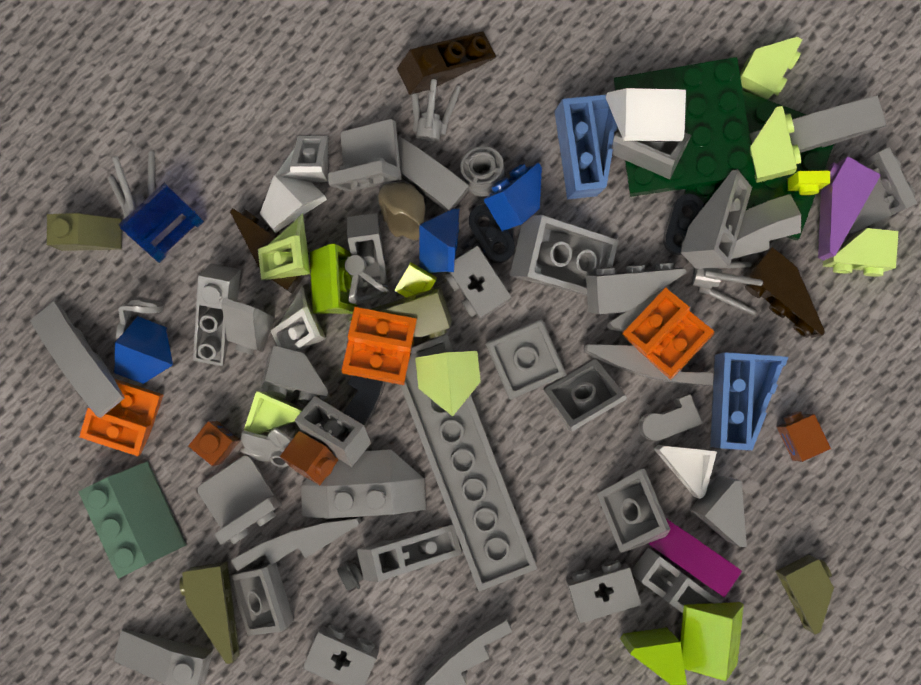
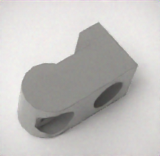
(671, 422)

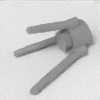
(429, 126)
(131, 201)
(709, 277)

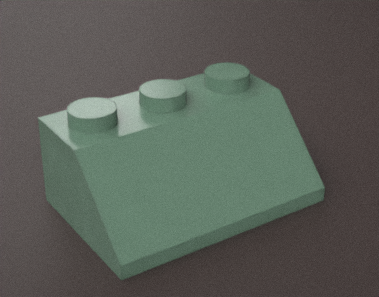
(132, 518)

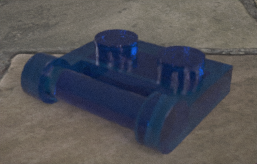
(155, 216)

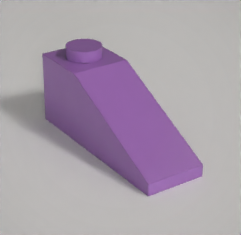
(842, 203)

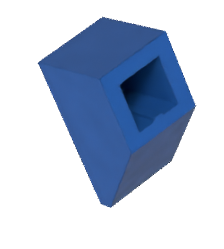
(516, 198)

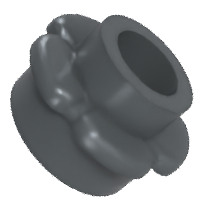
(350, 575)

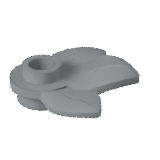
(265, 447)

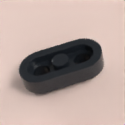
(679, 223)
(490, 235)

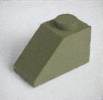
(83, 232)
(808, 590)

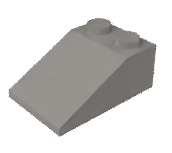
(560, 254)

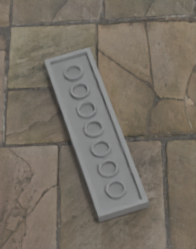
(469, 481)

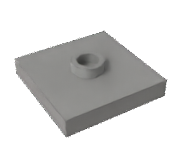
(525, 359)

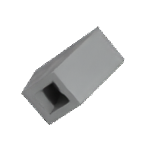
(292, 375)

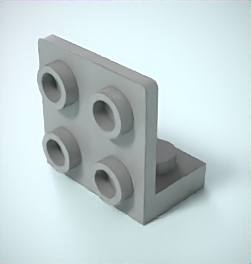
(368, 157)

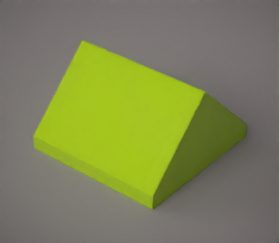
(330, 280)
(711, 638)
(659, 652)

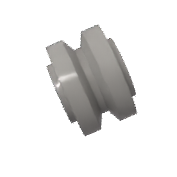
(480, 159)

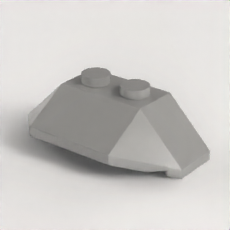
(373, 487)

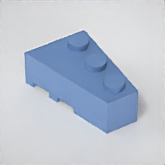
(585, 144)
(741, 397)

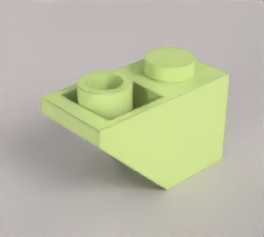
(766, 67)
(772, 149)
(868, 251)

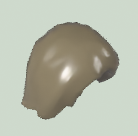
(402, 209)

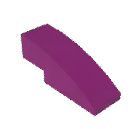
(698, 559)

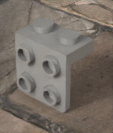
(889, 194)
(239, 499)

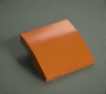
(668, 333)
(379, 345)
(126, 424)

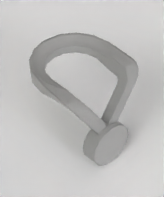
(355, 266)
(153, 307)

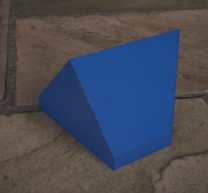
(439, 242)
(142, 351)

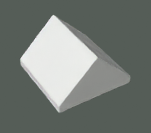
(649, 113)

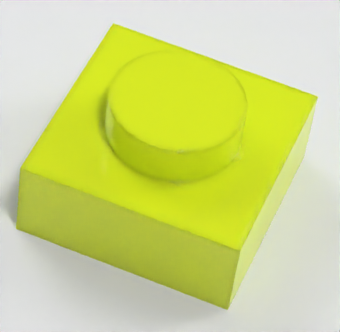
(808, 182)
(414, 281)

